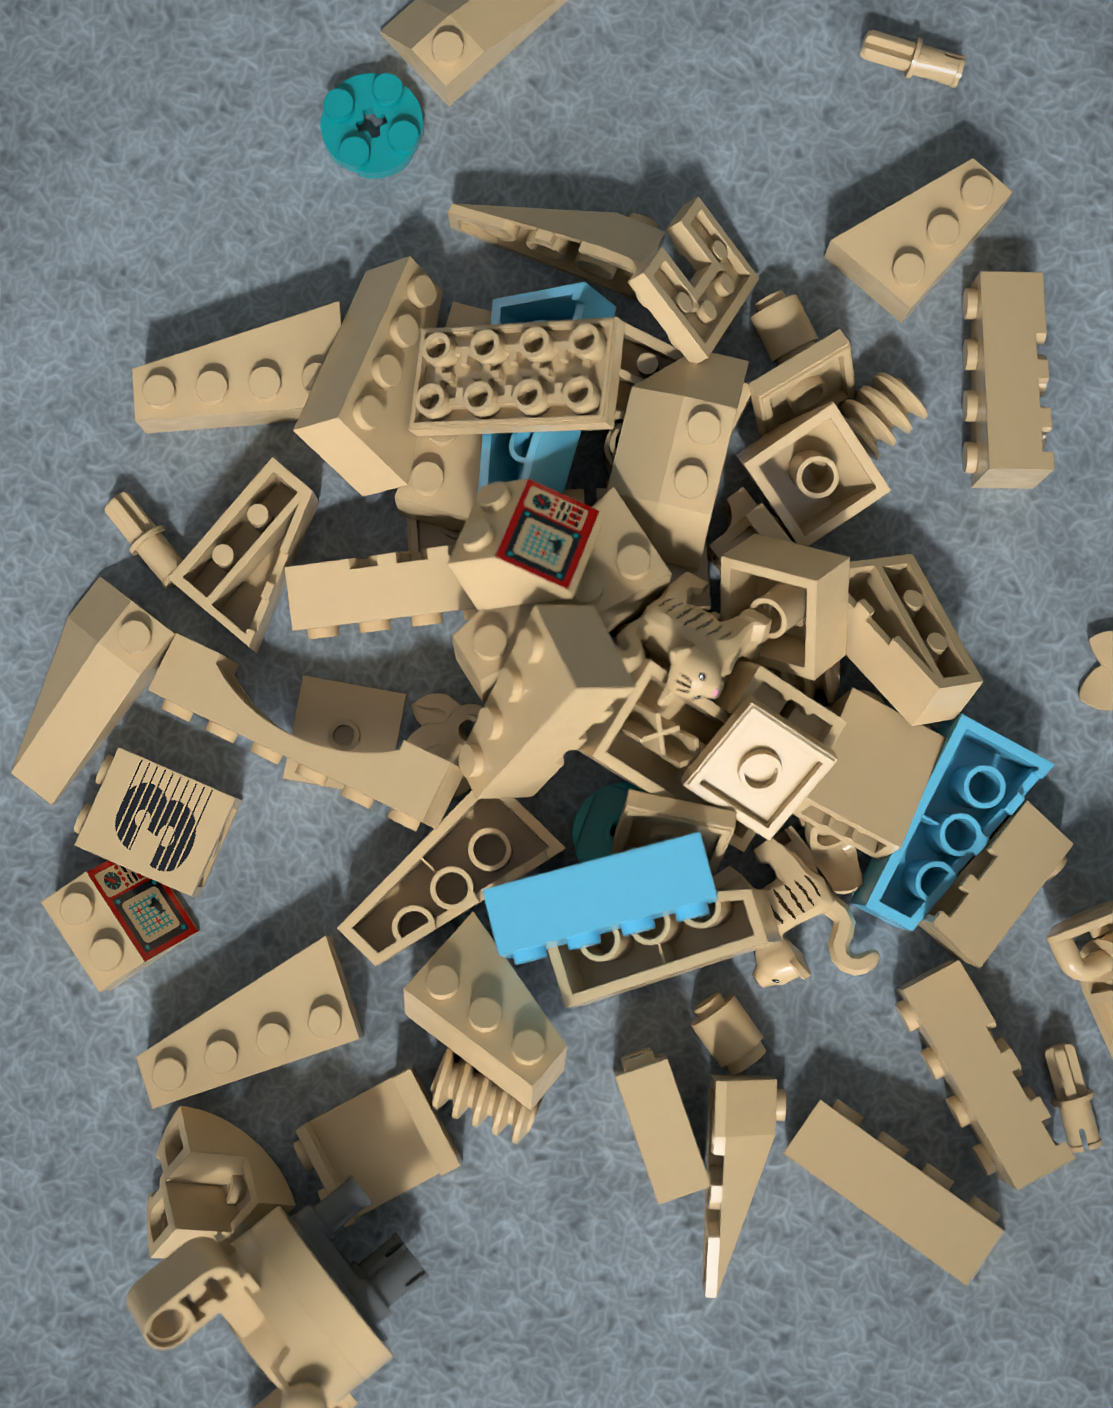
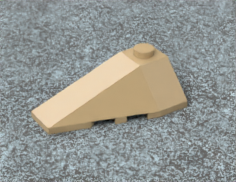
(462, 40)
(585, 244)

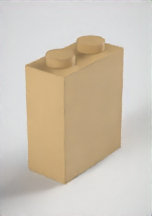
(877, 778)
(660, 1125)

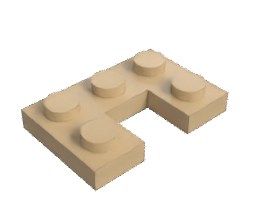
(702, 309)

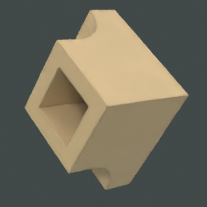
(744, 520)

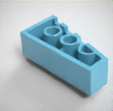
(549, 454)
(968, 795)
(600, 897)

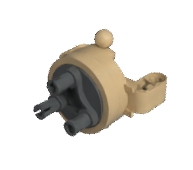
(286, 1298)

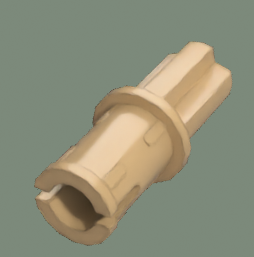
(913, 57)
(144, 536)
(1072, 1096)

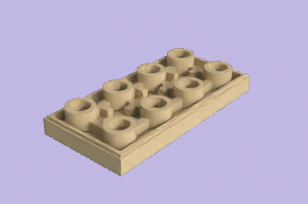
(517, 377)

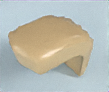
(834, 860)

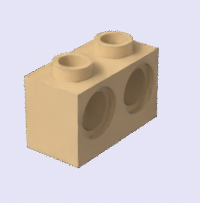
(780, 697)

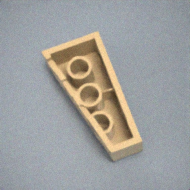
(544, 701)

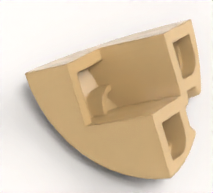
(210, 1183)

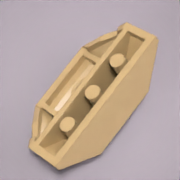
(676, 451)

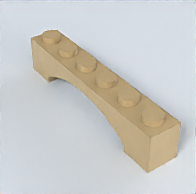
(407, 780)

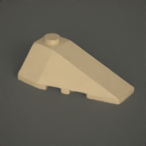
(93, 680)
(738, 1143)

